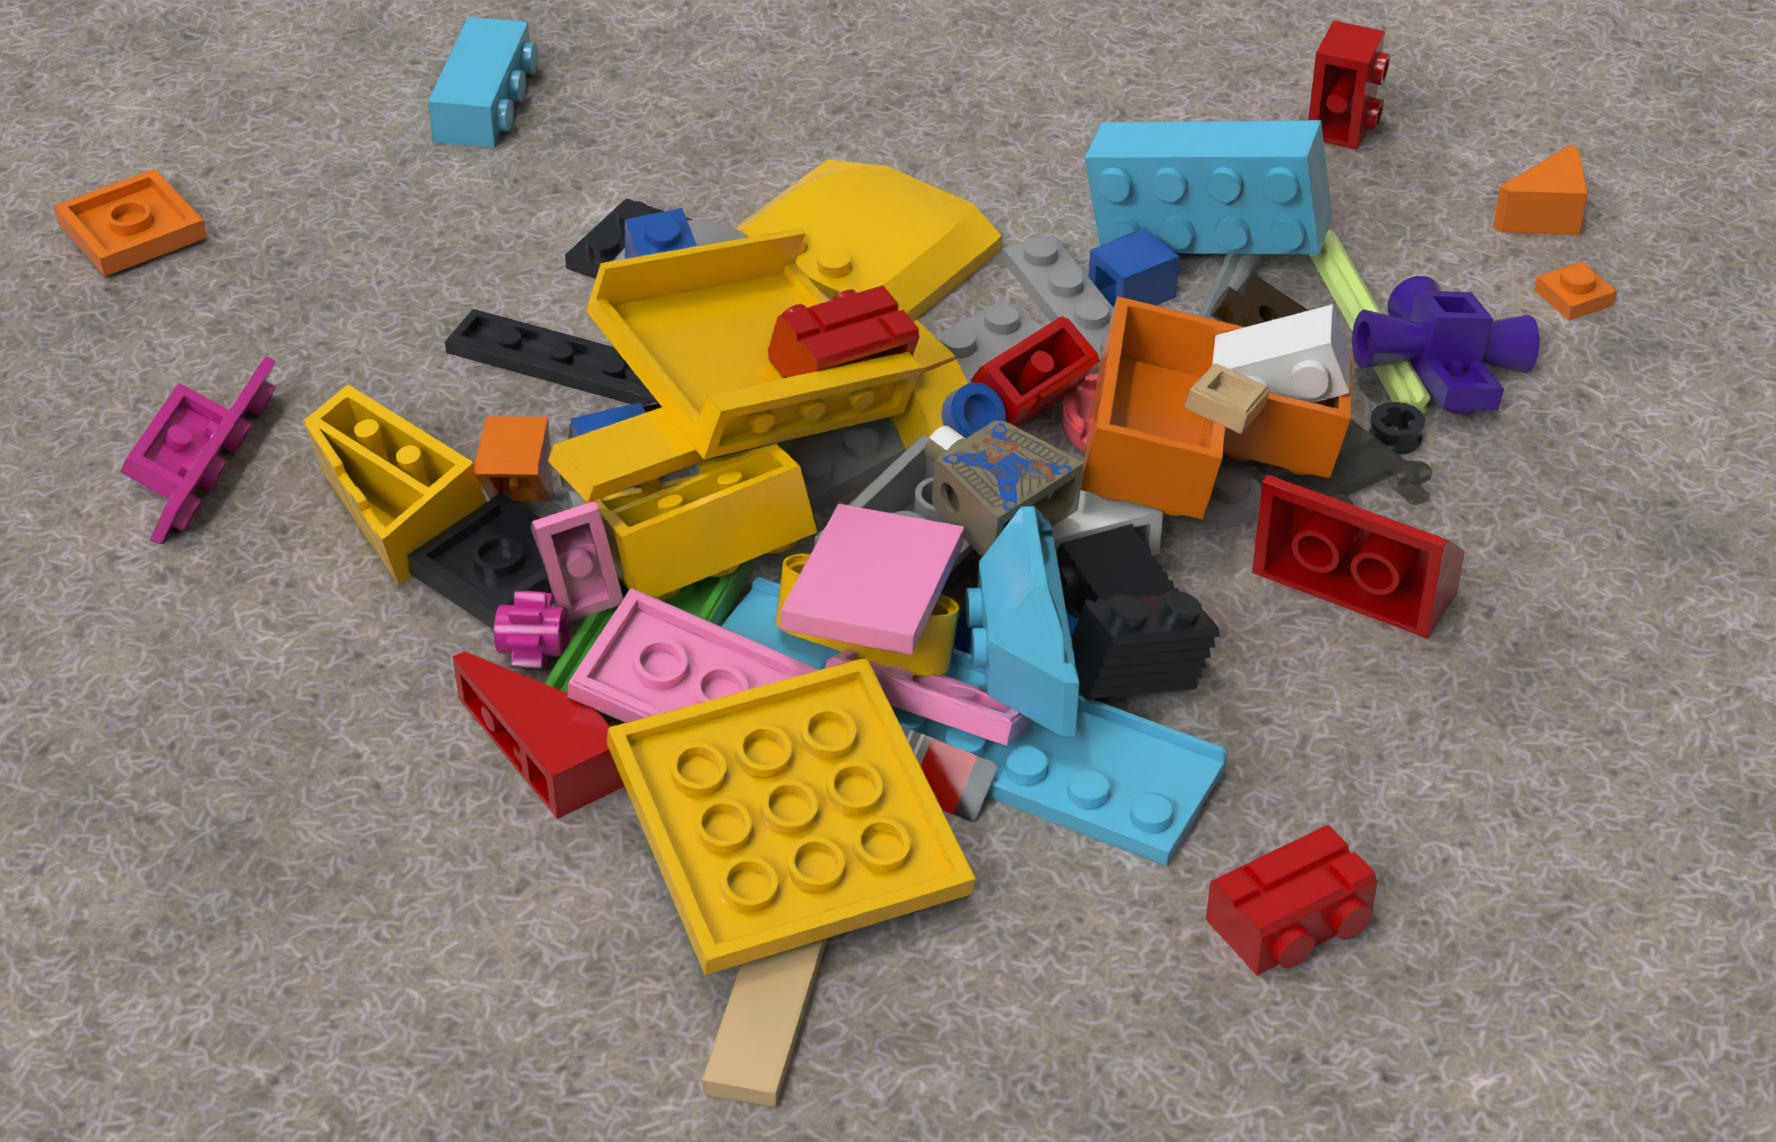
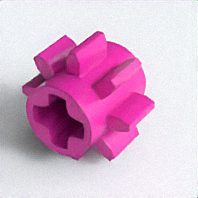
(531, 629)

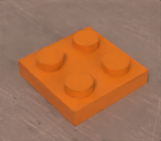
(130, 222)

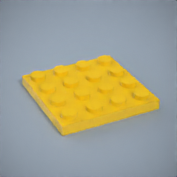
(788, 814)

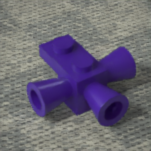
(1446, 342)

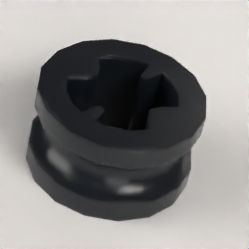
(1402, 416)

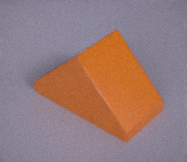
(1545, 197)
(515, 458)

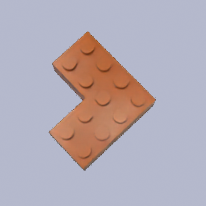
(1167, 457)

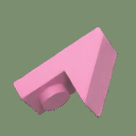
(578, 560)

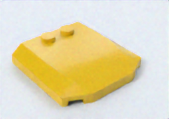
(877, 230)

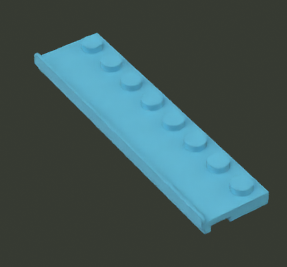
(1111, 781)

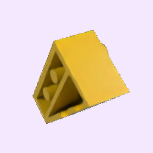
(391, 475)
(706, 521)

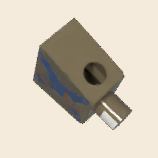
(994, 474)

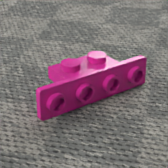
(186, 442)

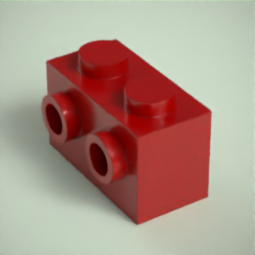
(1346, 83)

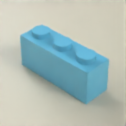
(482, 82)

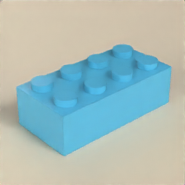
(1212, 185)

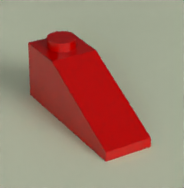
(542, 732)

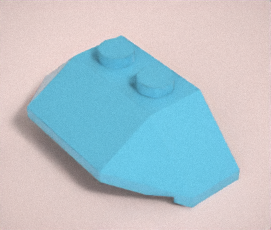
(1025, 625)

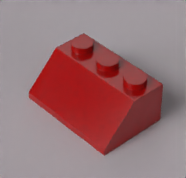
(1355, 557)

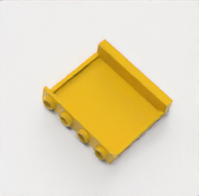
(700, 337)

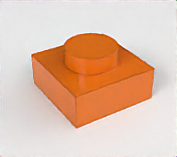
(1575, 290)

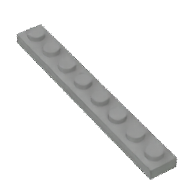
(1065, 290)

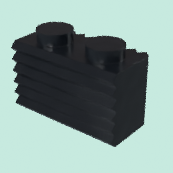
(1110, 566)
(1141, 644)

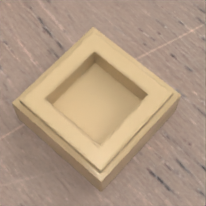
(1227, 398)

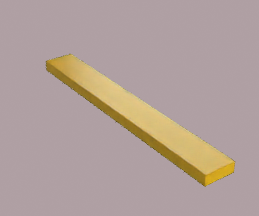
(654, 445)

